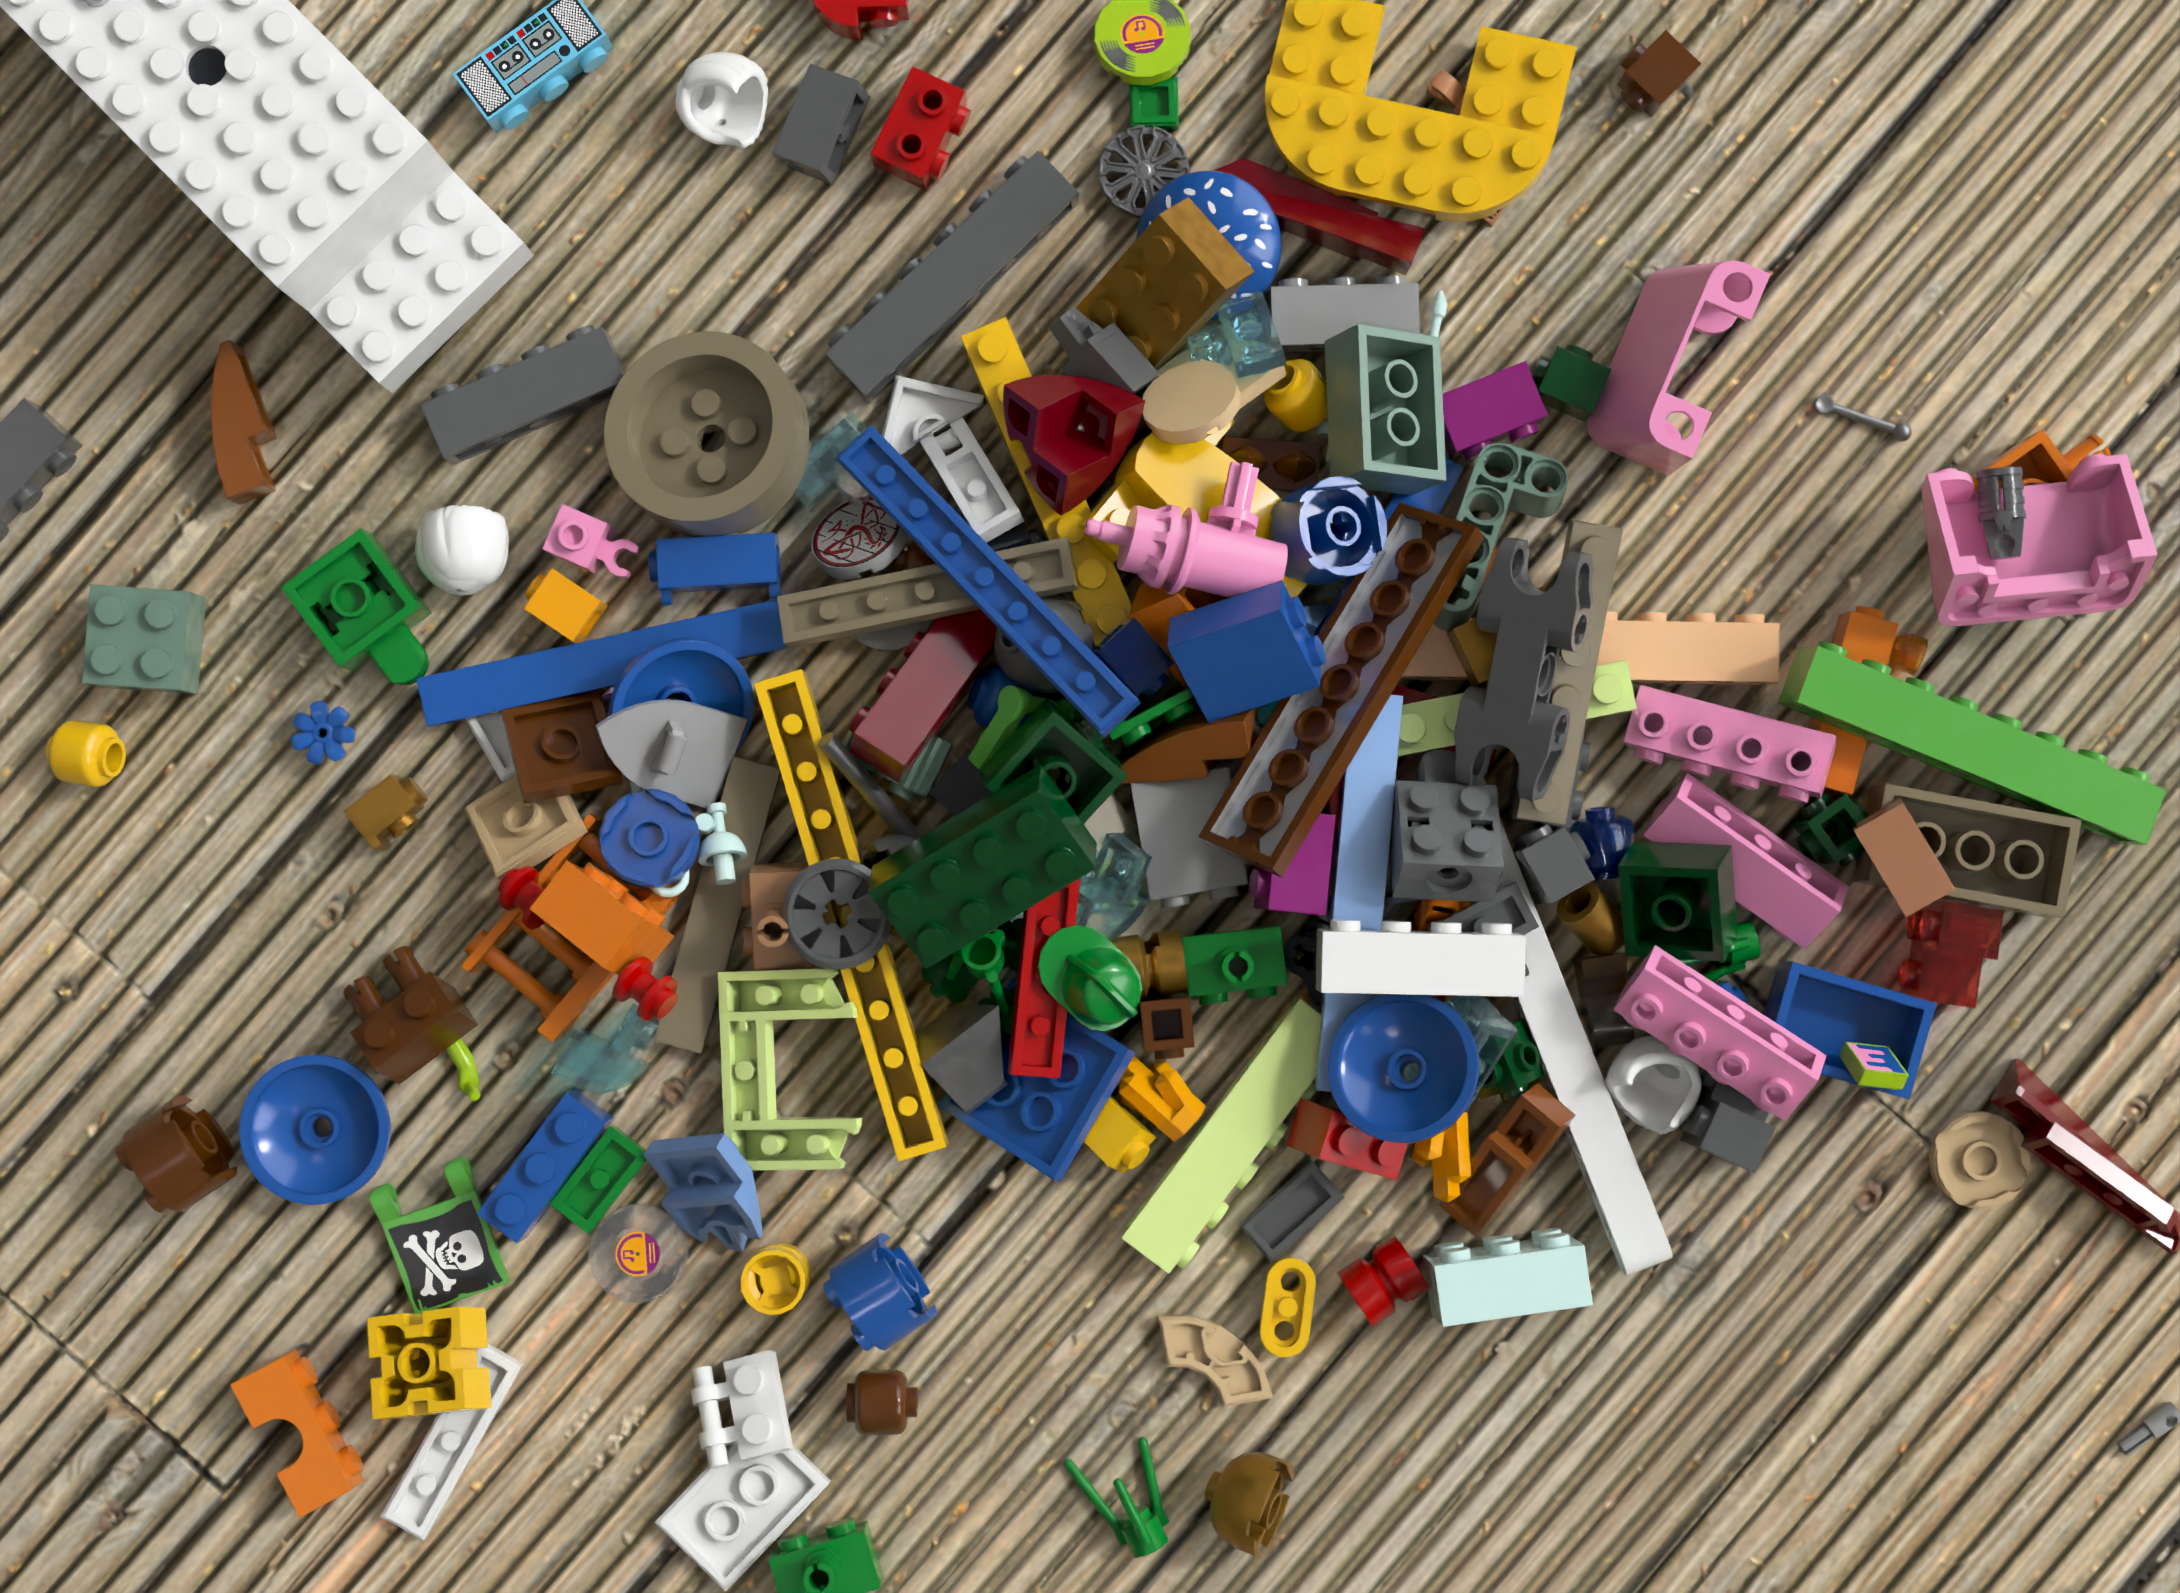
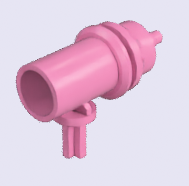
(1208, 556)

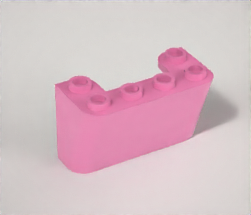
(1635, 398)

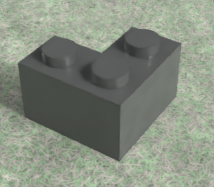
(1727, 1125)

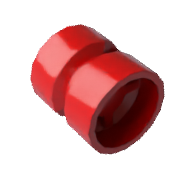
(1383, 1280)

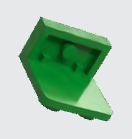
(1138, 726)

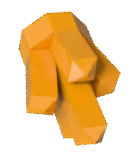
(1160, 1097)
(1449, 1157)

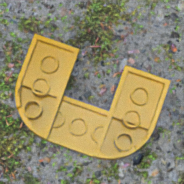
(1404, 152)

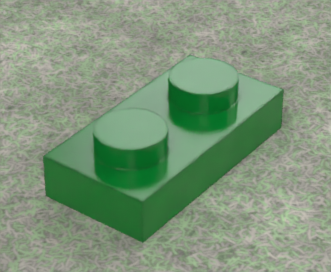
(600, 1179)

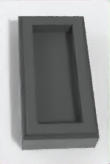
(1291, 1211)

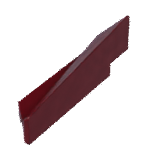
(1331, 219)
(2083, 1157)

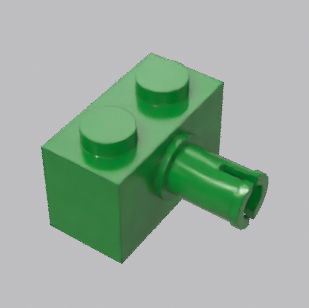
(1234, 962)
(828, 1563)

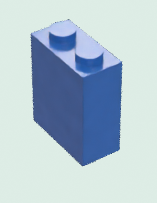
(1246, 651)

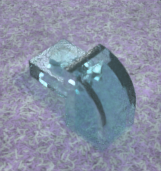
(1111, 894)
(602, 1065)

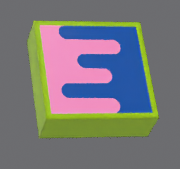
(1873, 1065)

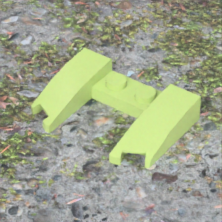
(750, 1119)

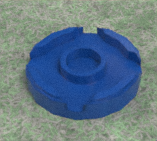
(649, 838)

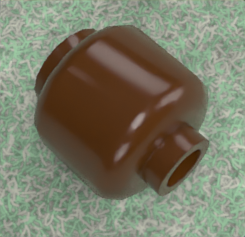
(880, 1402)

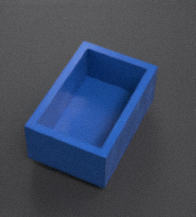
(1837, 1009)

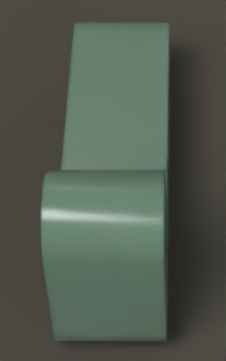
(1496, 497)

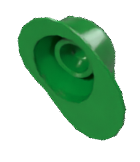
(1090, 977)

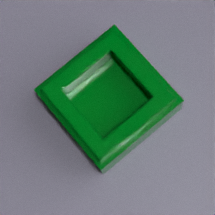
(1155, 104)

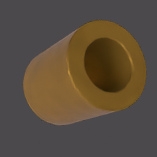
(1592, 919)

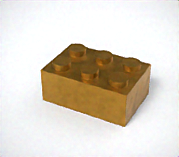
(1168, 283)

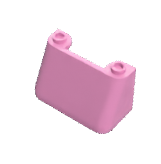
(2080, 547)

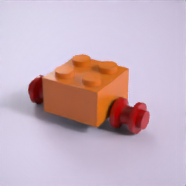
(604, 923)

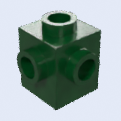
(1843, 815)
(1515, 1068)

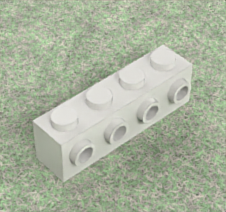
(1420, 961)

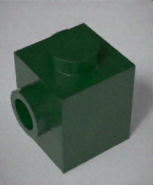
(1570, 381)

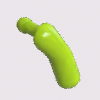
(466, 1069)

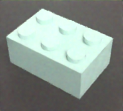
(1507, 1277)

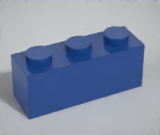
(545, 1165)

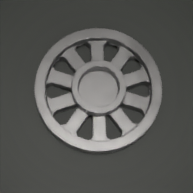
(1143, 170)

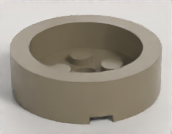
(696, 388)

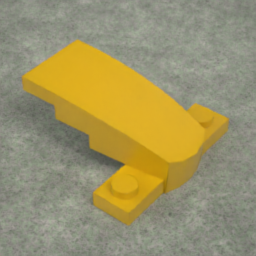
(1183, 476)

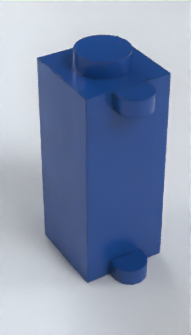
(716, 564)

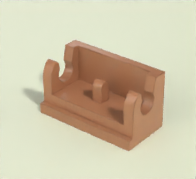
(1903, 857)

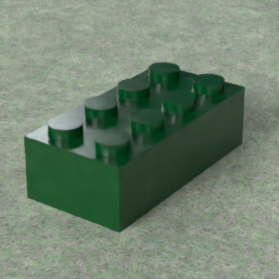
(983, 867)

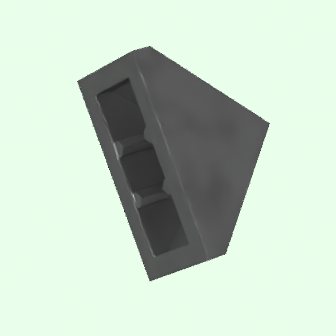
(965, 1053)

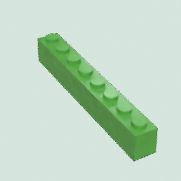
(1971, 744)

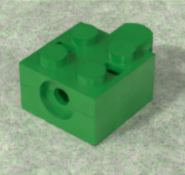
(367, 605)

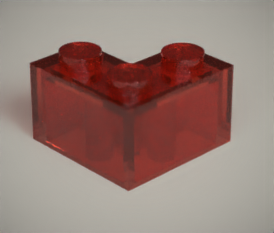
(1949, 951)

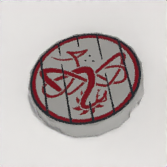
(857, 540)

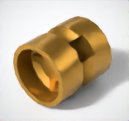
(1157, 960)

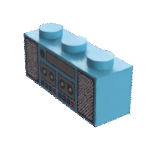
(534, 62)

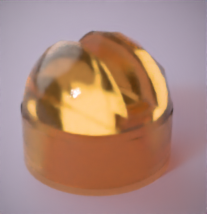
(1908, 653)

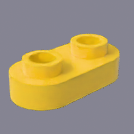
(1287, 1305)

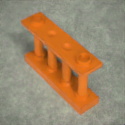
(591, 978)

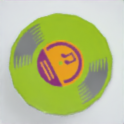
(1142, 40)

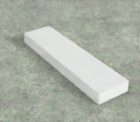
(448, 1451)

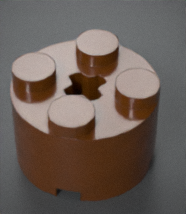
(177, 1155)

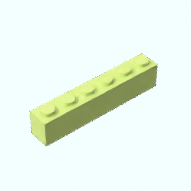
(1228, 1142)

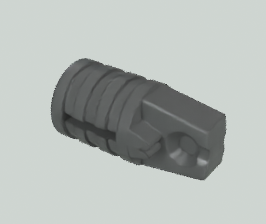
(2002, 528)

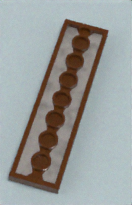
(1321, 729)

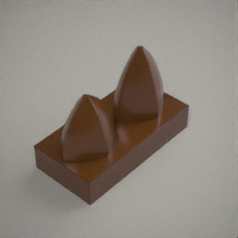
(1281, 464)

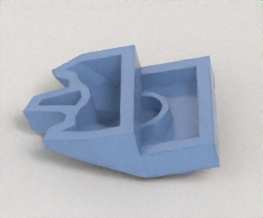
(708, 1188)

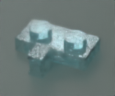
(1243, 337)

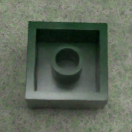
(1678, 900)

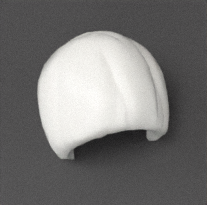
(723, 99)
(462, 548)
(1653, 1084)

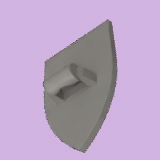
(673, 747)

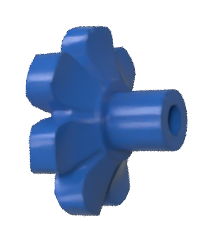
(315, 729)

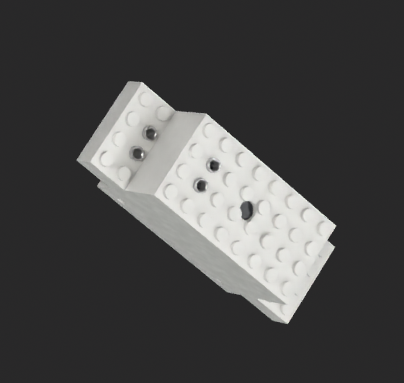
(292, 163)

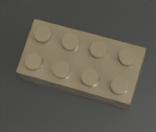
(1988, 850)

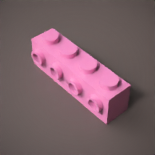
(1731, 743)
(1768, 872)
(1720, 1033)

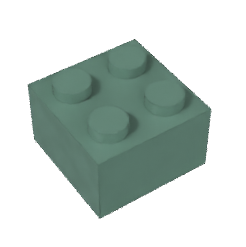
(143, 639)

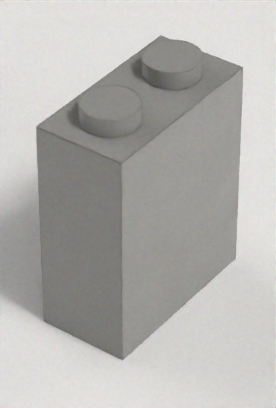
(1168, 828)

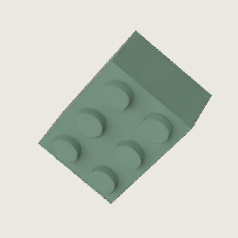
(1385, 409)

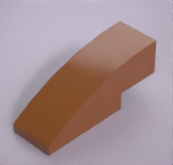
(239, 427)
(1190, 747)
(1508, 1158)

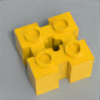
(407, 1346)

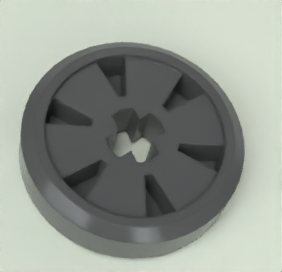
(827, 943)

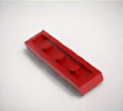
(1037, 1016)

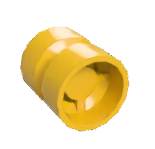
(775, 1278)

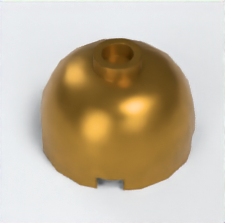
(1249, 1500)

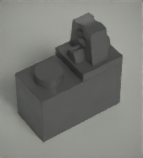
(1102, 353)

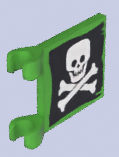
(444, 1247)

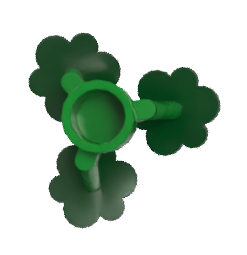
(981, 960)

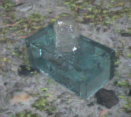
(825, 474)

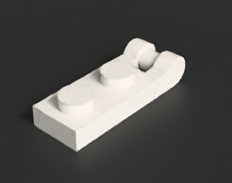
(972, 481)

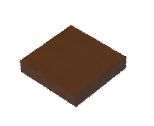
(559, 747)

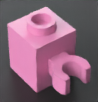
(586, 542)

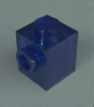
(1134, 658)

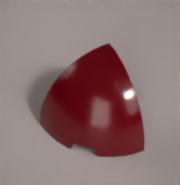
(1070, 432)

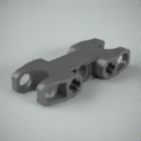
(1529, 636)

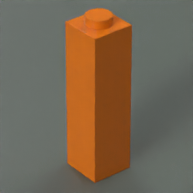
(1865, 637)

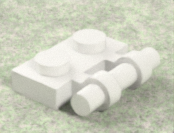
(756, 1408)

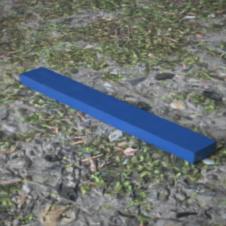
(988, 581)
(587, 664)

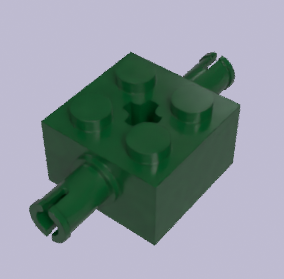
(1058, 742)

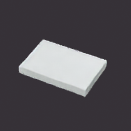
(740, 1510)

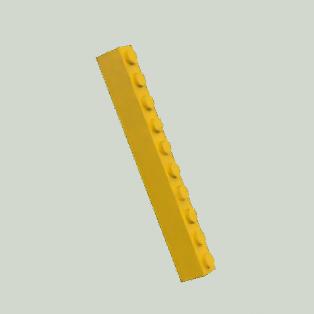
(874, 985)

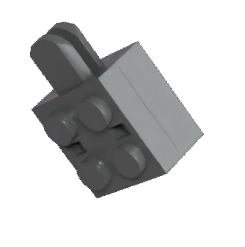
(1445, 835)

